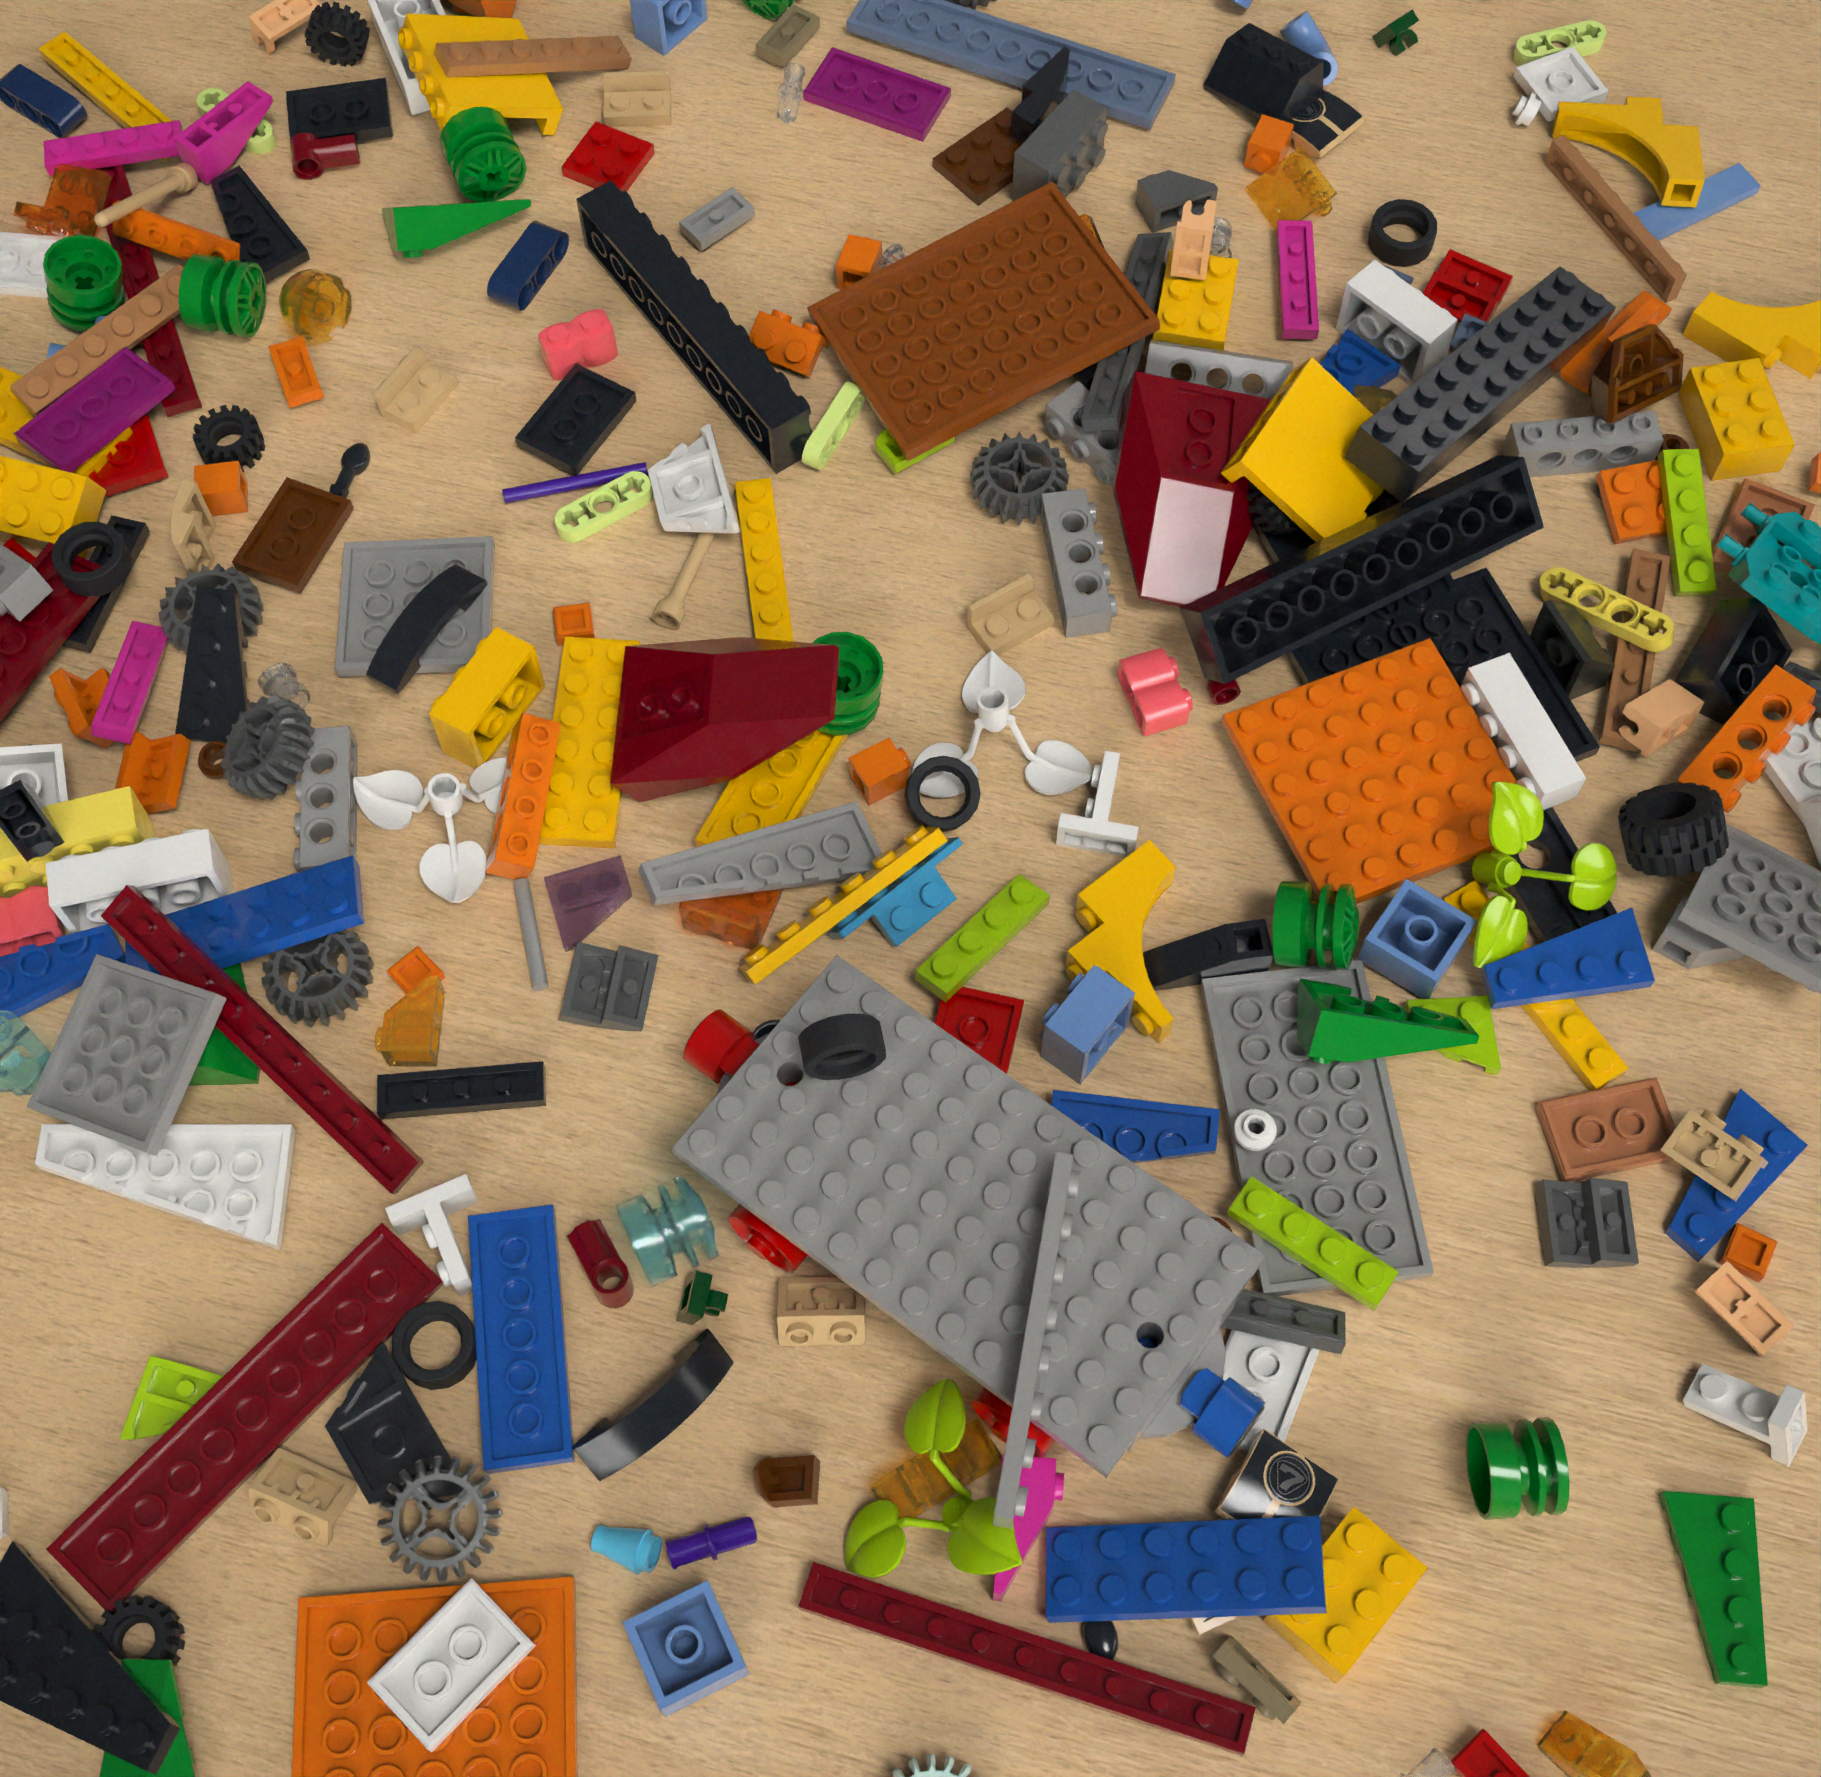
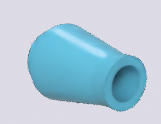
(629, 1547)

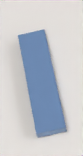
(1716, 195)

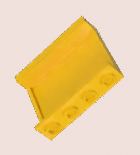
(509, 94)
(1300, 451)

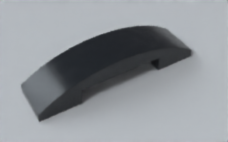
(420, 623)
(658, 1410)

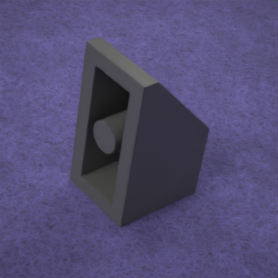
(1163, 195)

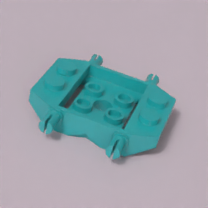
(1777, 572)

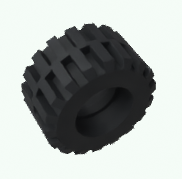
(1673, 829)

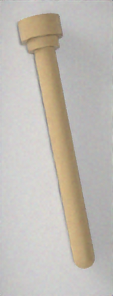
(179, 178)
(670, 610)

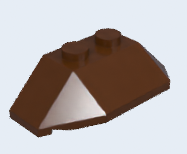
(1635, 374)

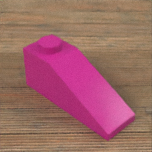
(222, 132)
(1043, 1488)

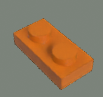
(296, 372)

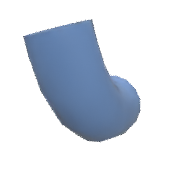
(1305, 35)

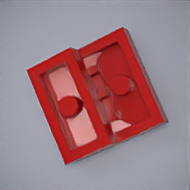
(1467, 287)

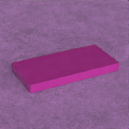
(877, 94)
(95, 411)

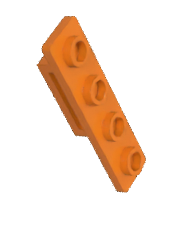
(173, 236)
(1640, 312)

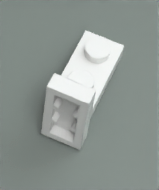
(1094, 830)
(431, 1213)
(1751, 1410)

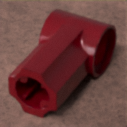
(313, 154)
(601, 1262)

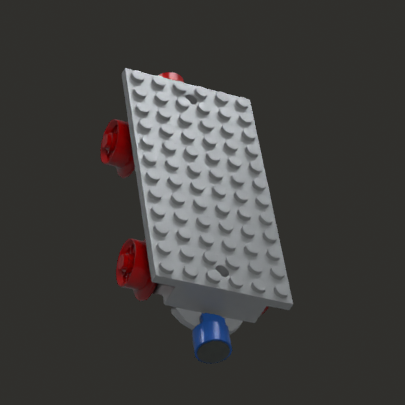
(933, 1207)

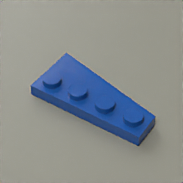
(1359, 363)
(1143, 1128)

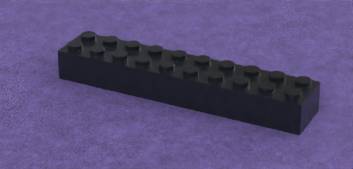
(695, 326)
(1478, 384)
(1362, 568)

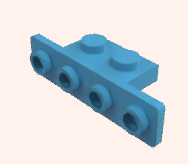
(905, 902)

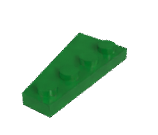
(1723, 1577)

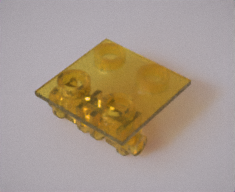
(1292, 190)

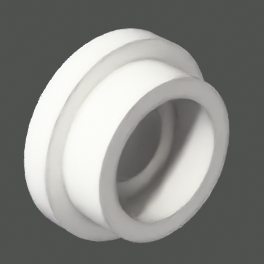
(1526, 109)
(1253, 1141)

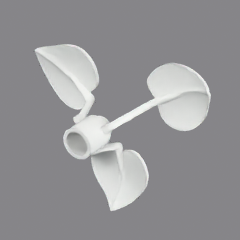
(991, 692)
(393, 796)

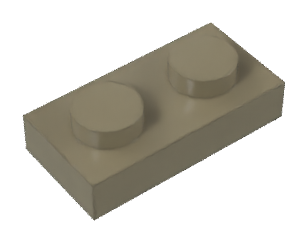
(787, 35)
(1241, 1667)

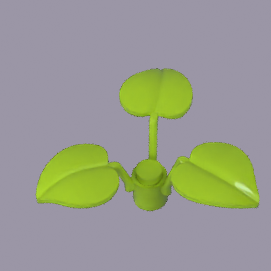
(1513, 820)
(975, 1546)

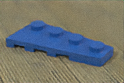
(1581, 963)
(51, 970)
(1707, 1212)

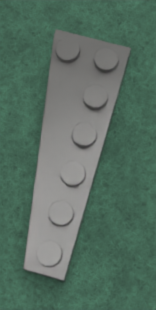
(784, 855)

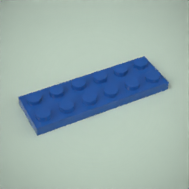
(271, 915)
(520, 1340)
(1185, 1570)

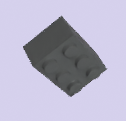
(1062, 147)

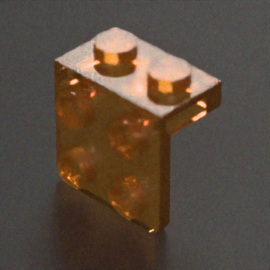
(71, 202)
(732, 918)

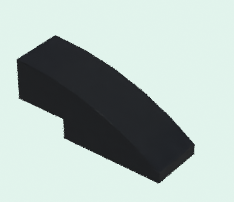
(1040, 96)

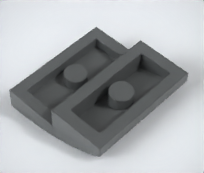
(608, 987)
(1586, 1224)

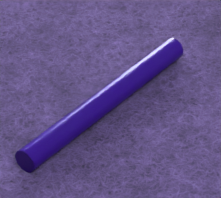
(569, 483)

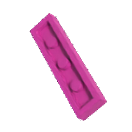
(113, 147)
(1297, 279)
(130, 683)

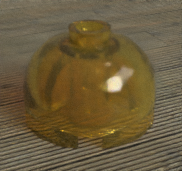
(315, 304)

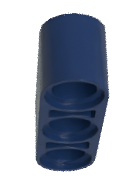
(41, 101)
(528, 265)

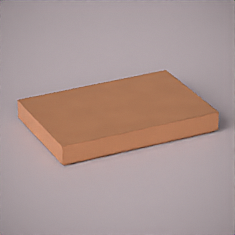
(1743, 531)
(1607, 1129)

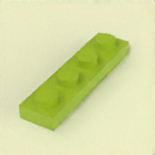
(1686, 522)
(982, 937)
(1312, 1243)

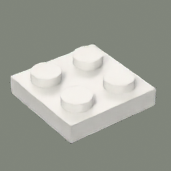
(1560, 78)

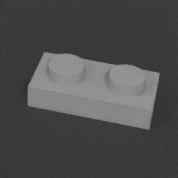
(716, 219)

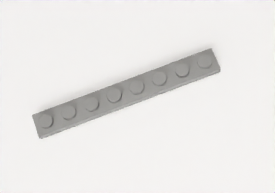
(1034, 1356)

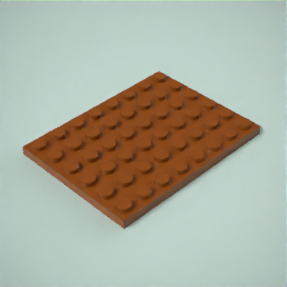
(982, 320)

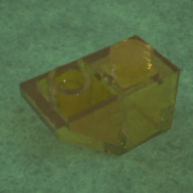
(1588, 1752)

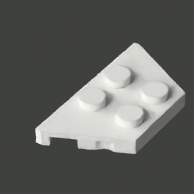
(693, 489)

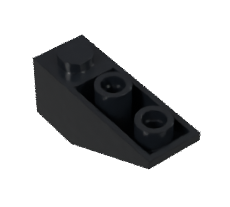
(27, 821)
(1210, 954)

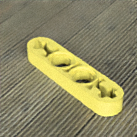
(1609, 604)

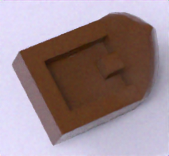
(787, 1480)

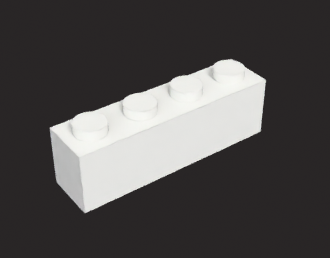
(1522, 731)

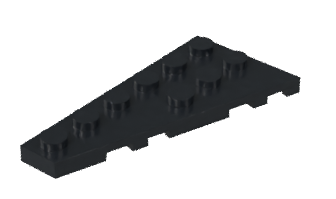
(66, 1673)

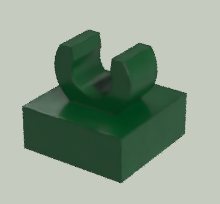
(1398, 31)
(699, 1299)

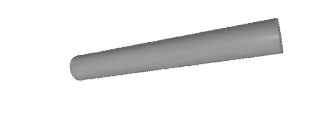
(530, 934)

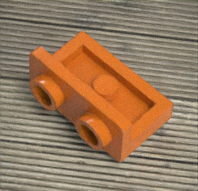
(788, 343)
(81, 700)
(154, 770)

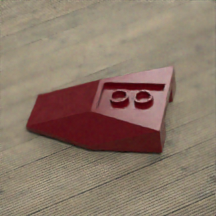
(1172, 501)
(715, 709)

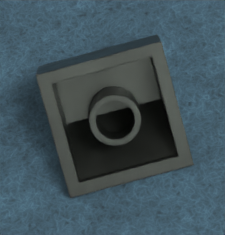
(1571, 649)

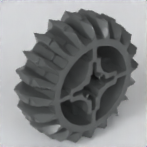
(996, 478)
(179, 604)
(267, 747)
(325, 992)
(454, 1534)

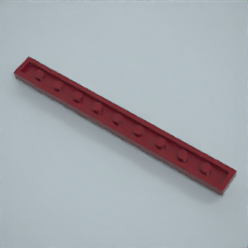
(139, 271)
(266, 1041)
(1028, 1659)

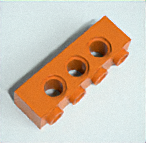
(1776, 693)
(523, 797)

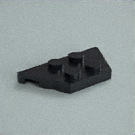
(386, 1431)

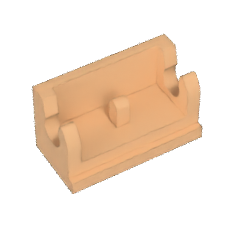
(279, 19)
(1193, 242)
(1661, 716)
(1744, 1308)

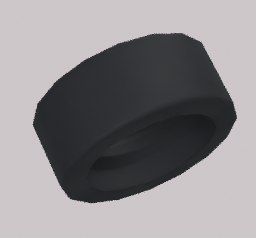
(1405, 213)
(85, 536)
(946, 764)
(842, 1046)
(410, 1325)

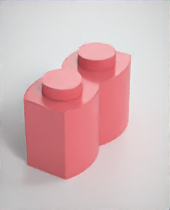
(584, 341)
(1154, 691)
(28, 920)

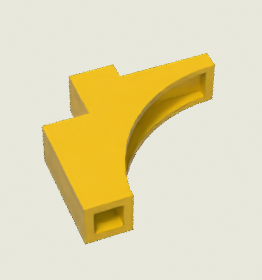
(1636, 132)
(1750, 331)
(1116, 912)

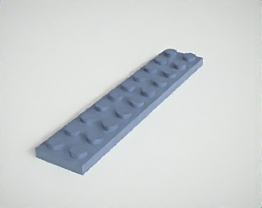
(1013, 53)

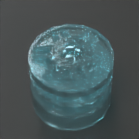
(668, 1230)

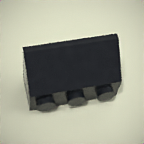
(1265, 75)
(1733, 656)

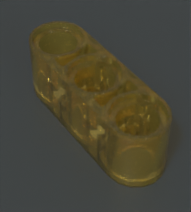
(920, 1485)

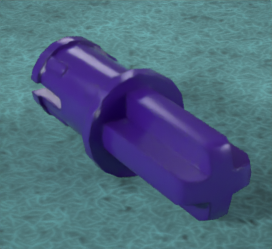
(711, 1542)

